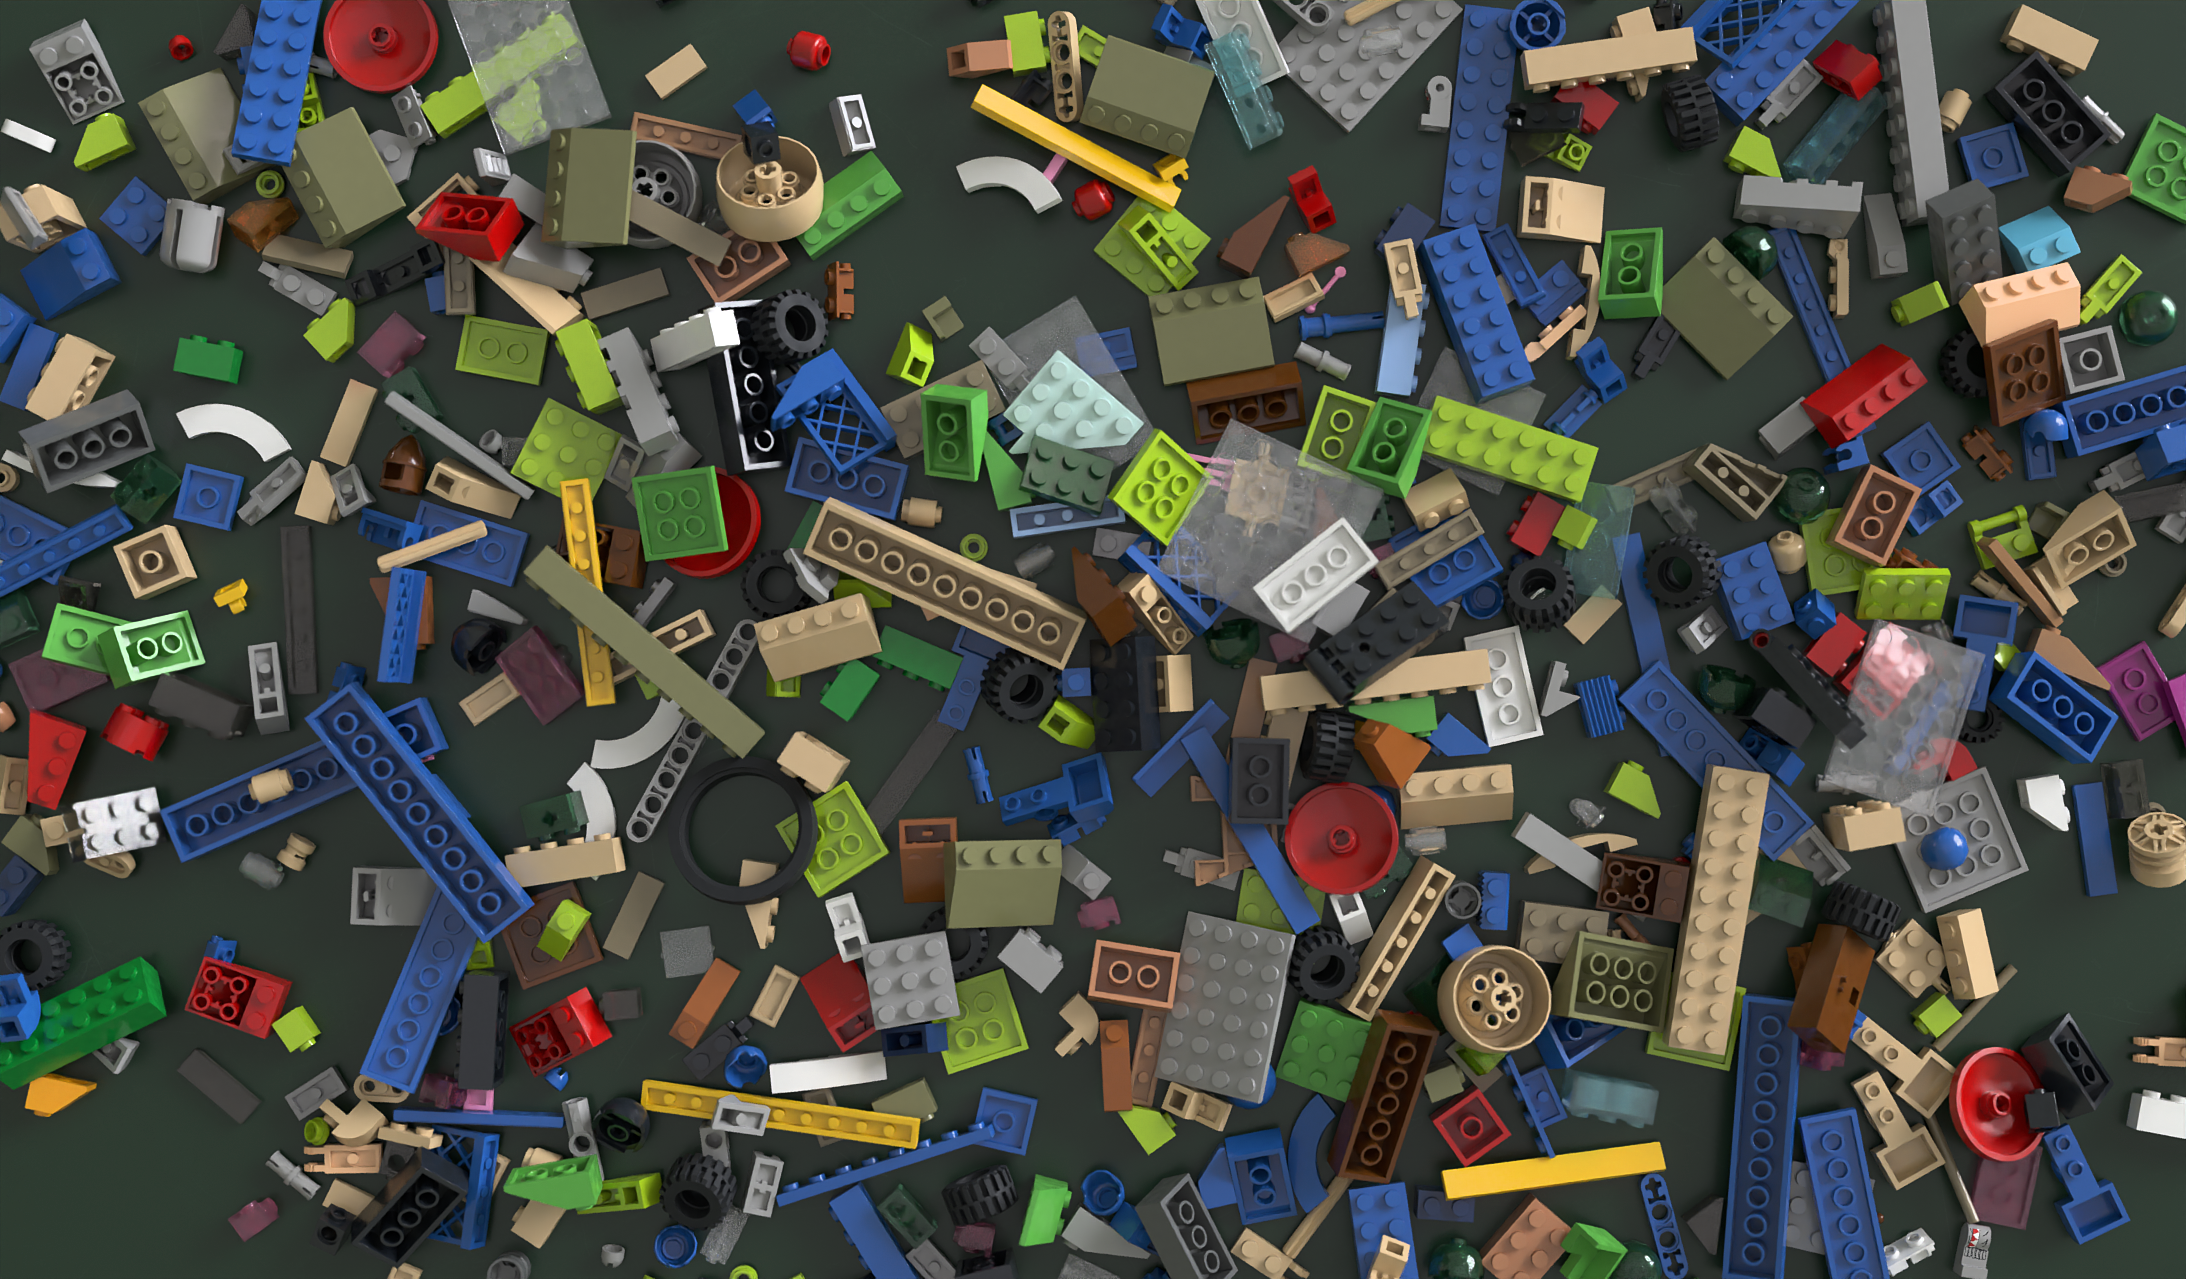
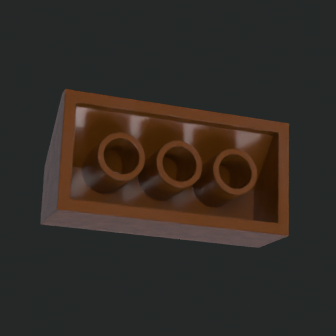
(1257, 398)

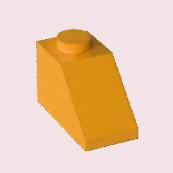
(55, 1092)

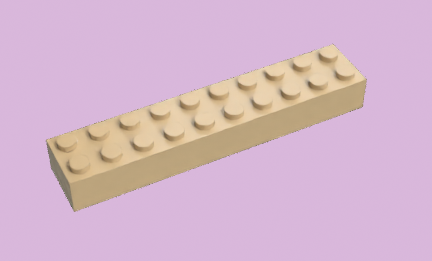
(945, 583)
(1715, 909)

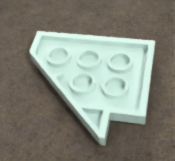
(1069, 410)

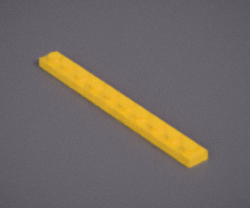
(787, 1114)

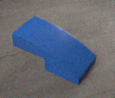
(1932, 507)

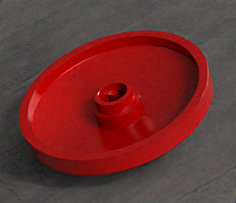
(381, 42)
(742, 528)
(1341, 838)
(1989, 1104)

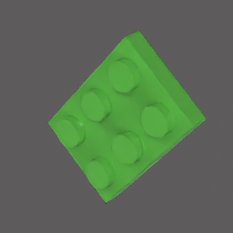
(74, 638)

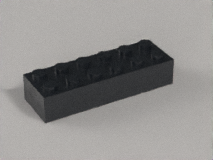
(746, 399)

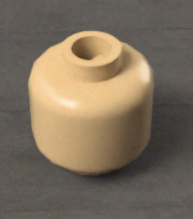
(1788, 552)

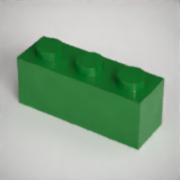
(918, 658)

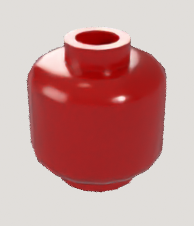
(808, 50)
(1093, 199)

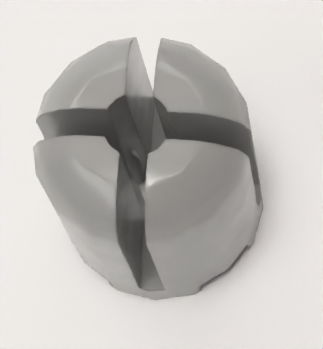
(191, 235)

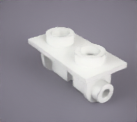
(1914, 1245)

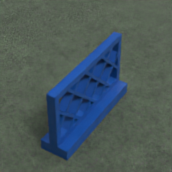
(1710, 19)
(862, 407)
(1183, 604)
(401, 625)
(480, 1186)

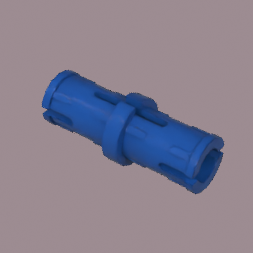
(978, 774)

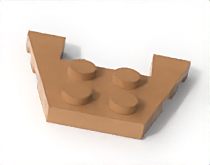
(1233, 853)

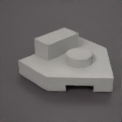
(395, 154)
(813, 575)

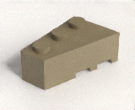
(1733, 481)

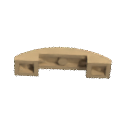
(1588, 269)
(1611, 843)

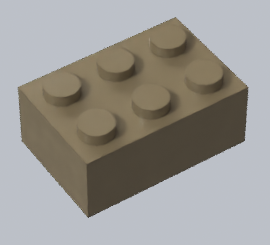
(1549, 928)

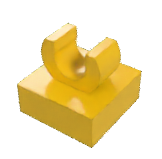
(1171, 166)
(232, 595)

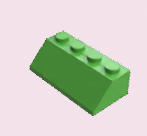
(849, 203)

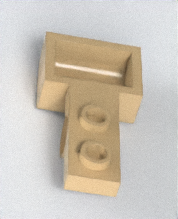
(1922, 1078)
(1906, 1150)

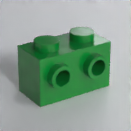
(208, 360)
(849, 688)

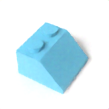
(2038, 240)

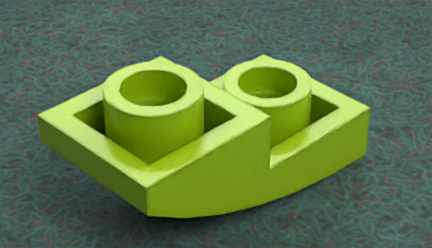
(312, 108)
(1573, 154)

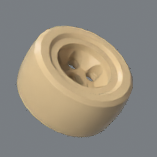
(783, 217)
(1522, 990)

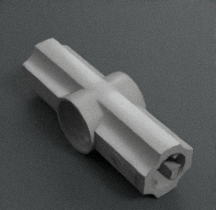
(579, 1124)

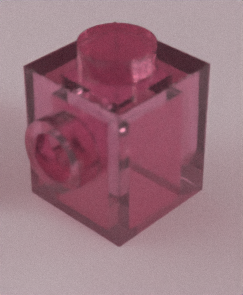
(1287, 647)

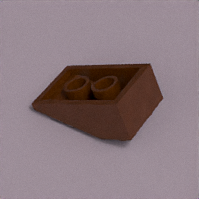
(1247, 244)

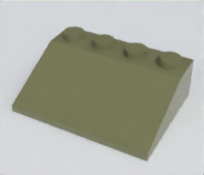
(1147, 96)
(194, 127)
(341, 179)
(588, 187)
(1721, 308)
(1211, 331)
(1001, 882)
(1614, 982)

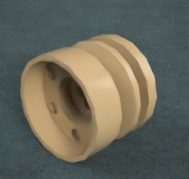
(2158, 849)

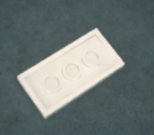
(1249, 18)
(1316, 575)
(1509, 702)

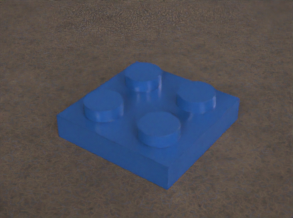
(1993, 156)
(137, 216)
(1921, 458)
(208, 497)
(1011, 1118)

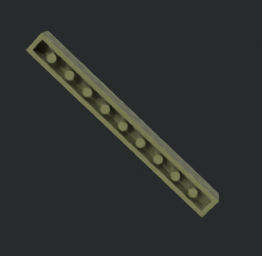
(644, 651)

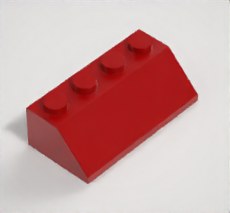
(1862, 394)

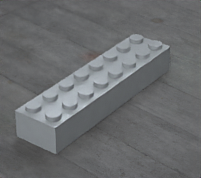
(1911, 107)

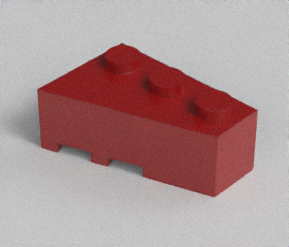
(51, 756)

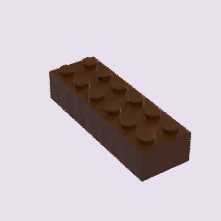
(1382, 1096)

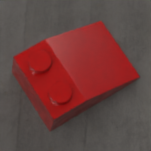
(472, 224)

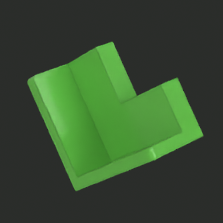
(1592, 1252)

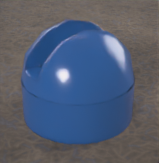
(555, 1079)

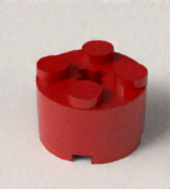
(134, 733)

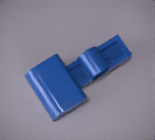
(1984, 626)
(966, 686)
(1082, 789)
(2091, 1205)

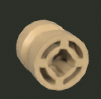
(296, 851)

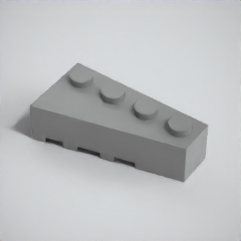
(1798, 204)
(640, 391)

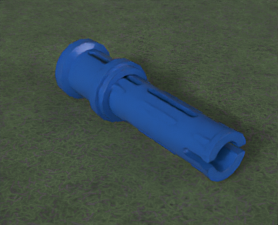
(1327, 325)

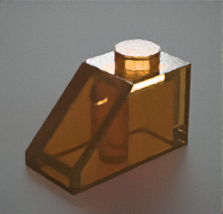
(262, 221)
(1313, 252)

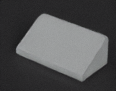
(851, 125)
(23, 218)

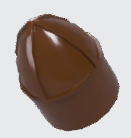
(404, 468)

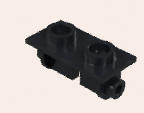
(1667, 14)
(1033, 89)

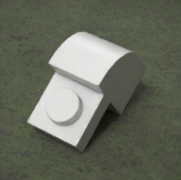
(848, 926)

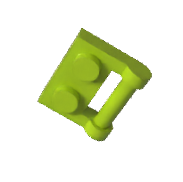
(2016, 542)

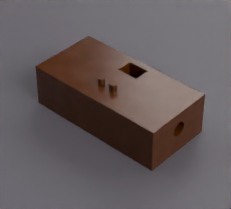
(1831, 988)

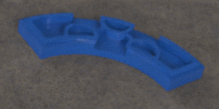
(1303, 1152)

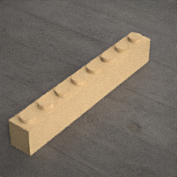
(1412, 676)

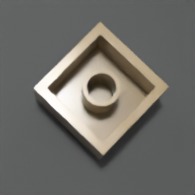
(155, 562)

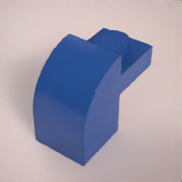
(1180, 32)
(1600, 370)
(18, 1009)

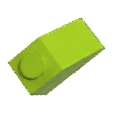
(103, 142)
(1919, 304)
(1633, 788)
(563, 929)
(1149, 1126)

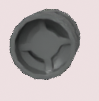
(1461, 900)
(510, 1265)

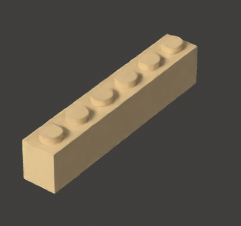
(1608, 59)
(1396, 937)

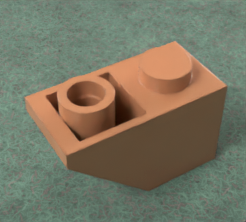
(979, 58)
(2095, 190)

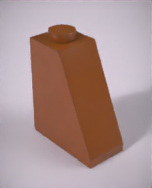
(426, 631)
(1390, 752)

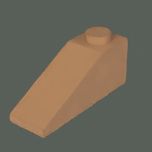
(2065, 657)

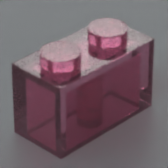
(392, 345)

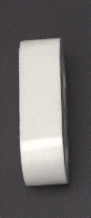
(28, 135)

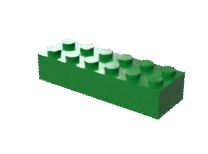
(85, 1021)

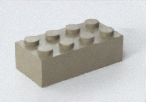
(905, 413)

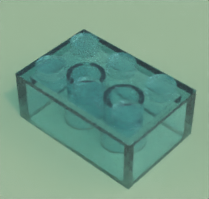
(1608, 1098)

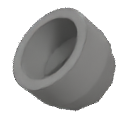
(491, 442)
(612, 1254)

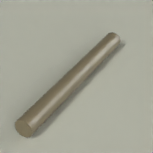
(1972, 1010)
(1952, 1170)

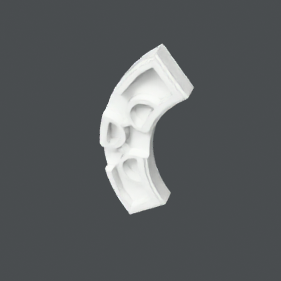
(1013, 174)
(235, 421)
(641, 744)
(596, 801)

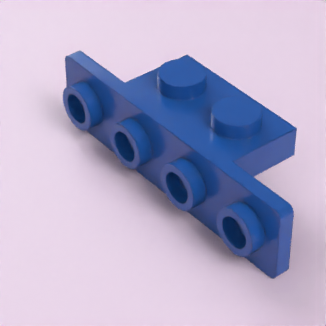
(1539, 1098)

